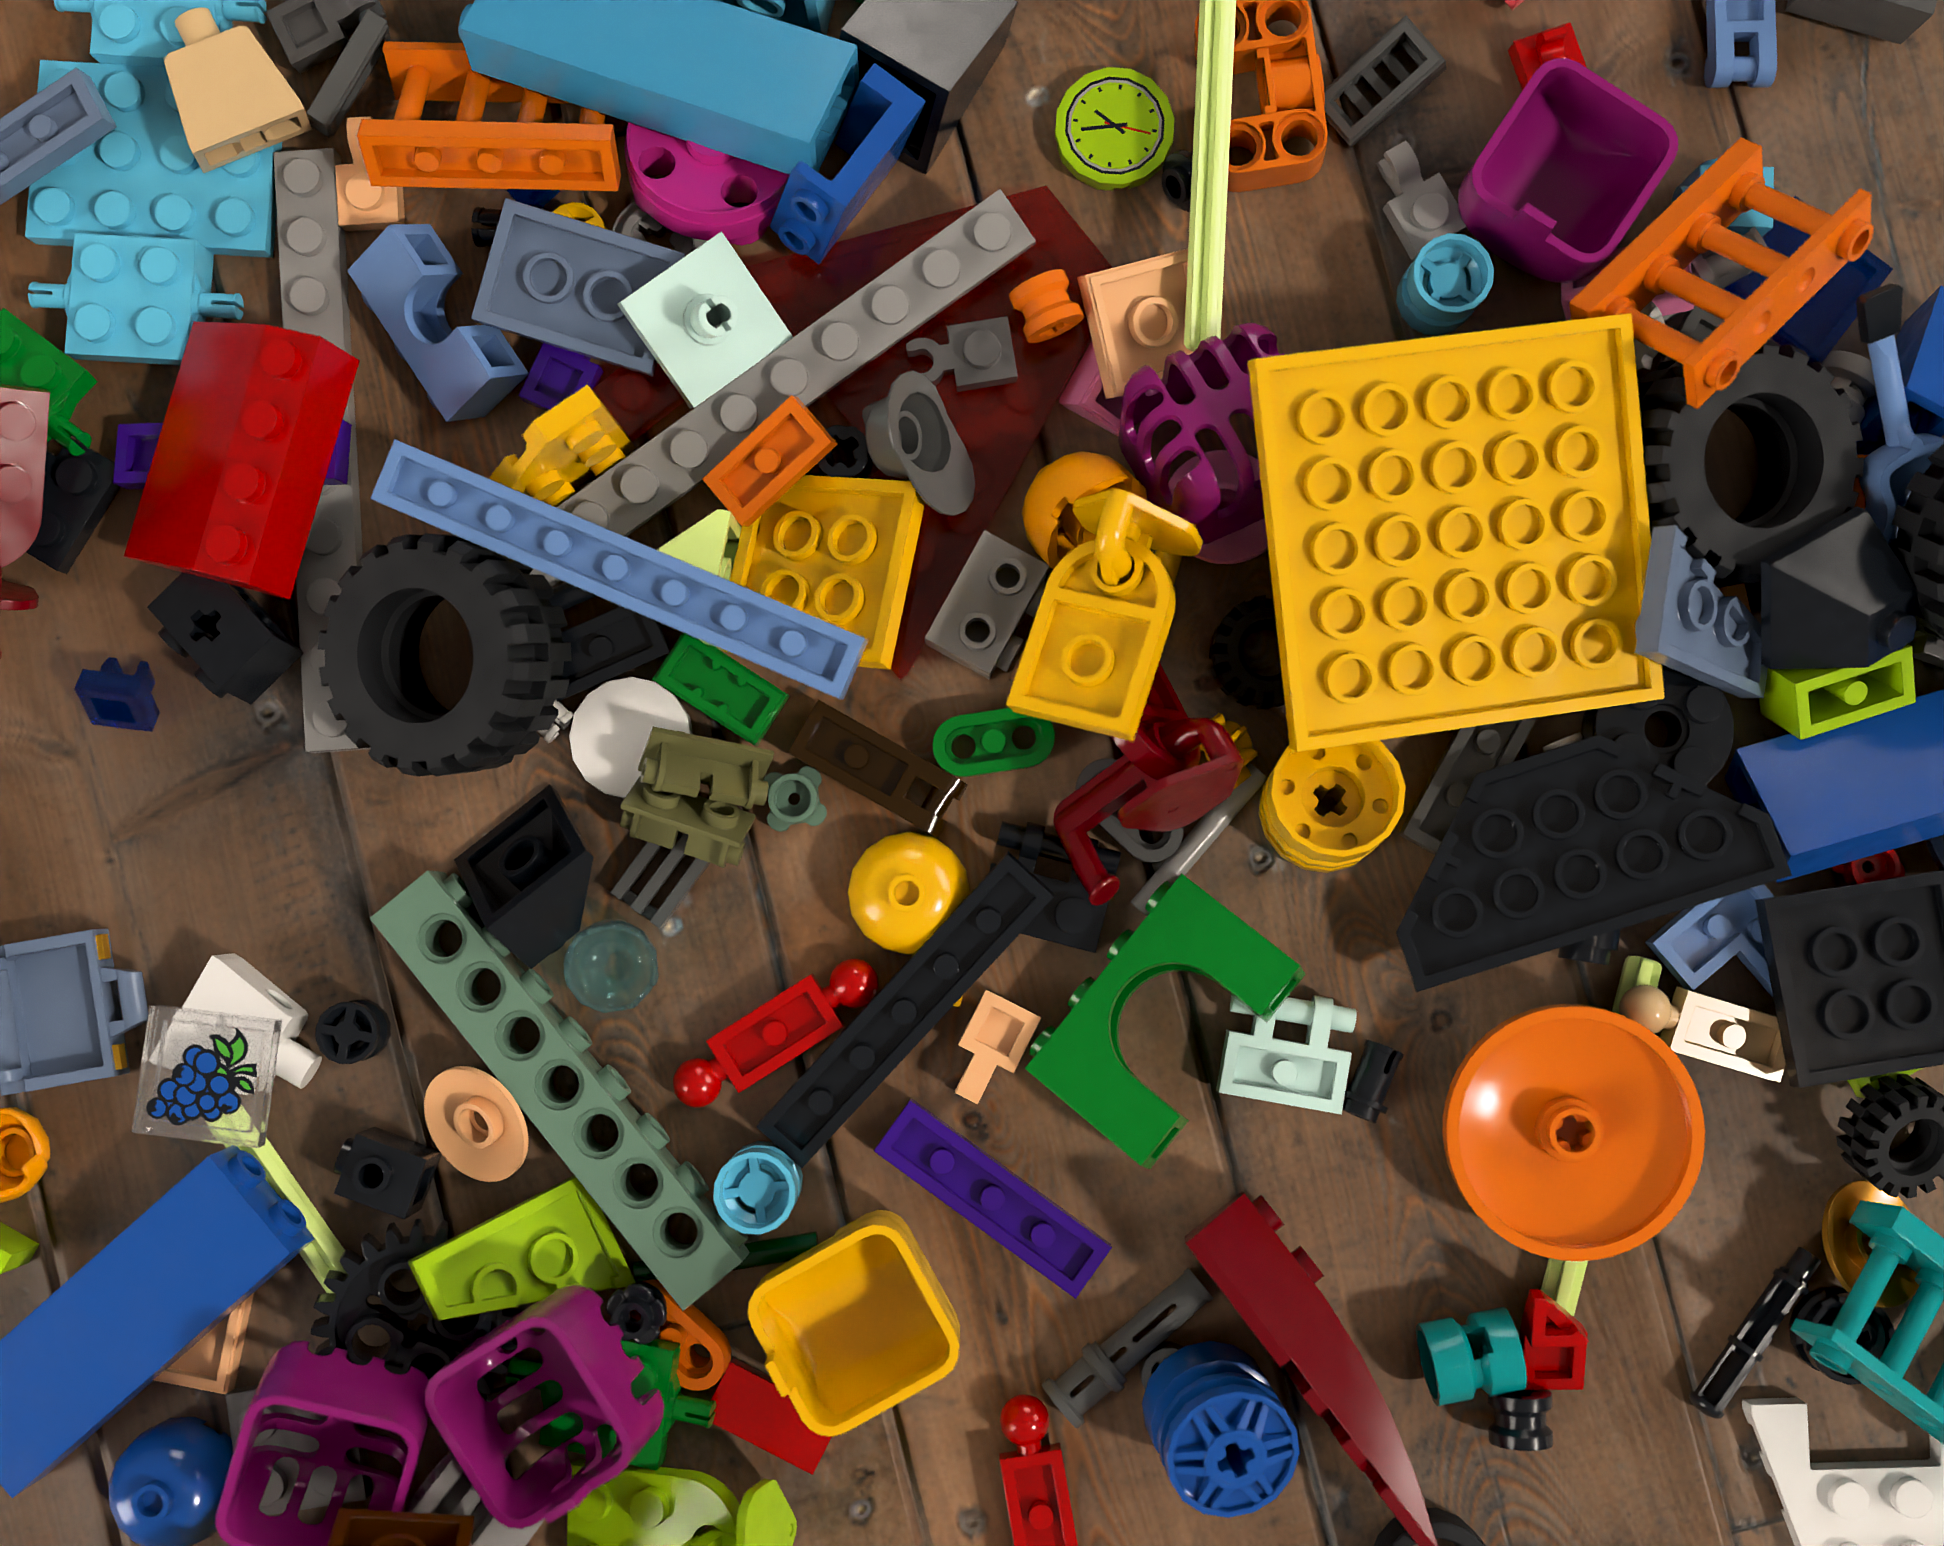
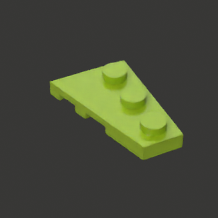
(523, 1255)

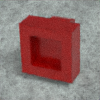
(1534, 50)

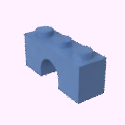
(406, 286)

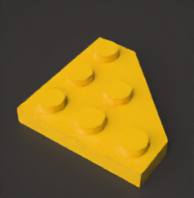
(565, 449)

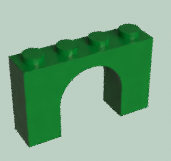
(1084, 1056)

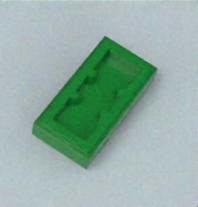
(721, 688)

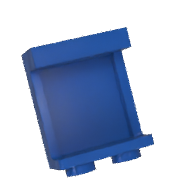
(874, 132)

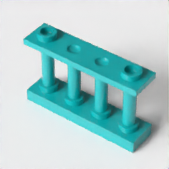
(1895, 1239)

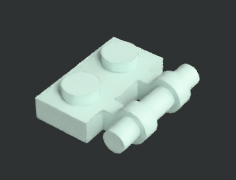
(1288, 1070)

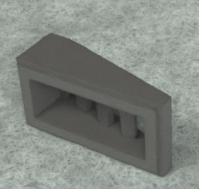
(1401, 35)

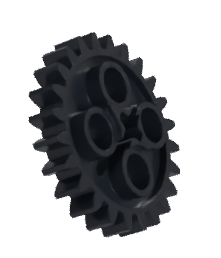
(370, 1276)

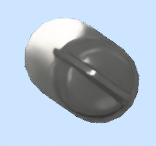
(917, 442)

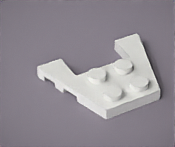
(1846, 1500)

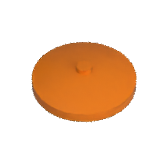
(1573, 1132)

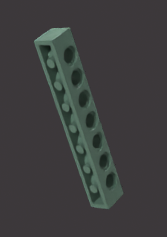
(413, 928)

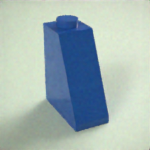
(1922, 370)

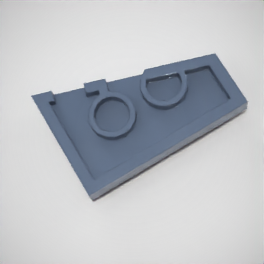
(1693, 625)

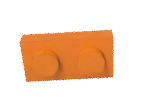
(769, 461)

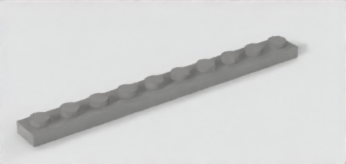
(318, 304)
(805, 366)

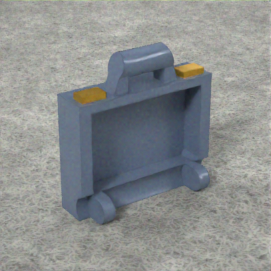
(65, 1011)

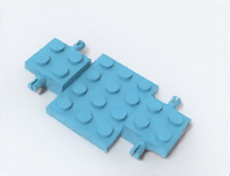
(138, 200)

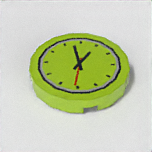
(1114, 128)

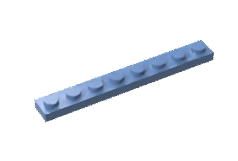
(619, 569)

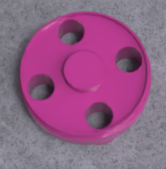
(700, 187)

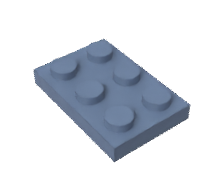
(564, 282)

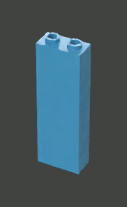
(677, 69)

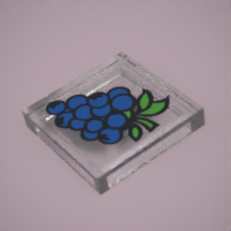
(206, 1076)

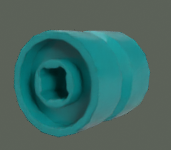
(1448, 1358)

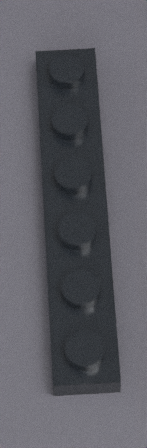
(905, 1009)

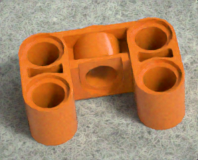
(1288, 93)

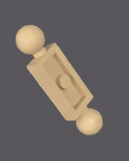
(1710, 1029)

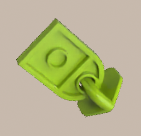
(673, 1509)

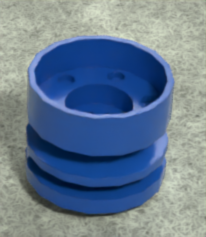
(1219, 1429)

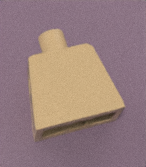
(229, 92)

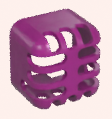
(1157, 400)
(596, 1385)
(347, 1396)

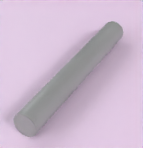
(1200, 837)

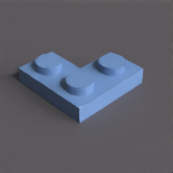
(1710, 935)

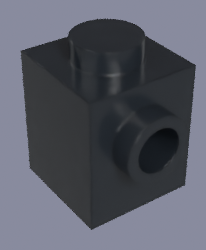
(386, 1171)

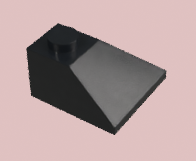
(1835, 598)
(530, 878)

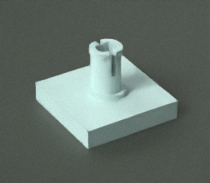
(705, 320)

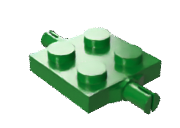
(36, 363)
(660, 1372)

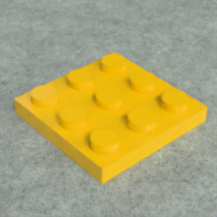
(838, 555)

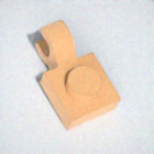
(358, 202)
(996, 1036)

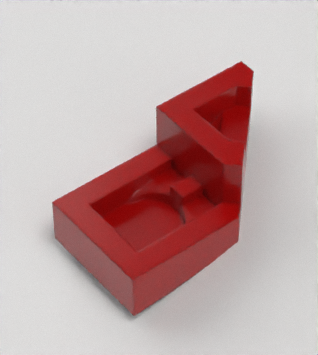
(1552, 1345)

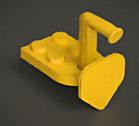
(1098, 641)

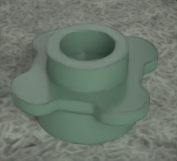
(809, 808)

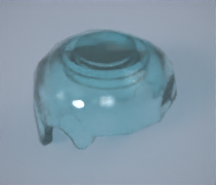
(611, 965)

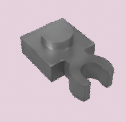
(977, 354)

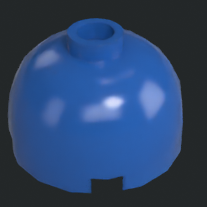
(171, 1483)

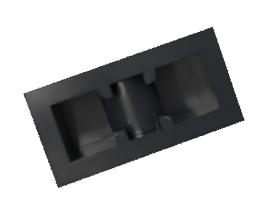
(225, 634)

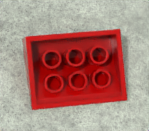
(243, 455)

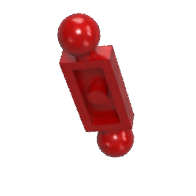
(775, 1033)
(1034, 1477)

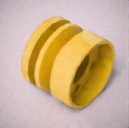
(1368, 798)

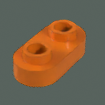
(693, 1328)

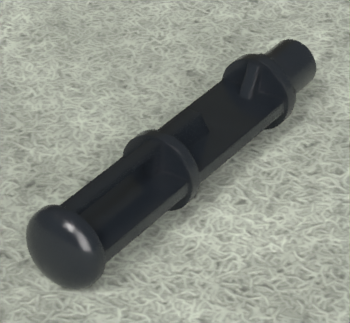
(1754, 1334)

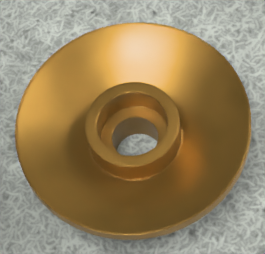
(1849, 1248)

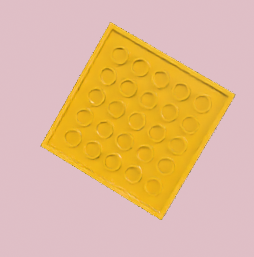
(1455, 529)

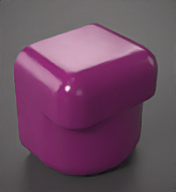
(1565, 173)

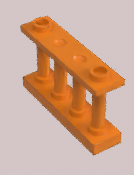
(473, 151)
(1699, 223)

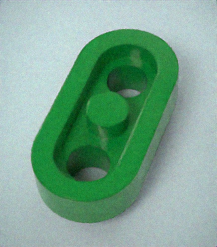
(993, 742)

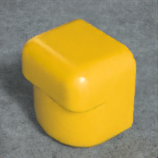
(855, 1324)

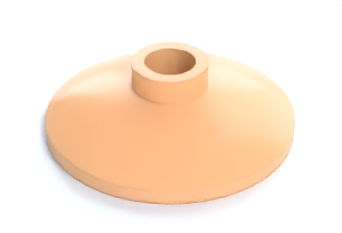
(476, 1123)

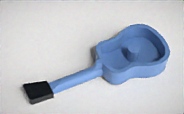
(1905, 453)

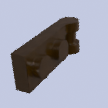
(875, 767)

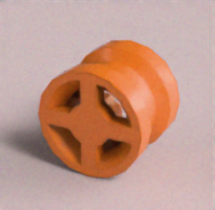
(1046, 306)

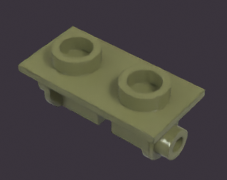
(682, 761)
(712, 827)

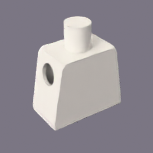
(238, 988)

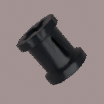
(848, 439)

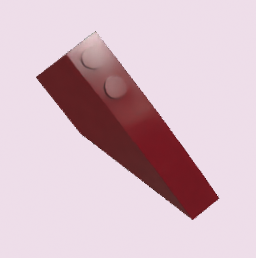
(1303, 1334)

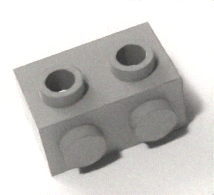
(988, 606)

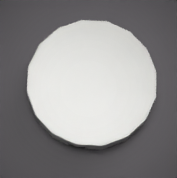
(614, 728)

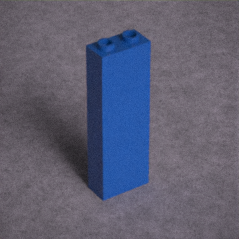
(1849, 787)
(139, 1309)

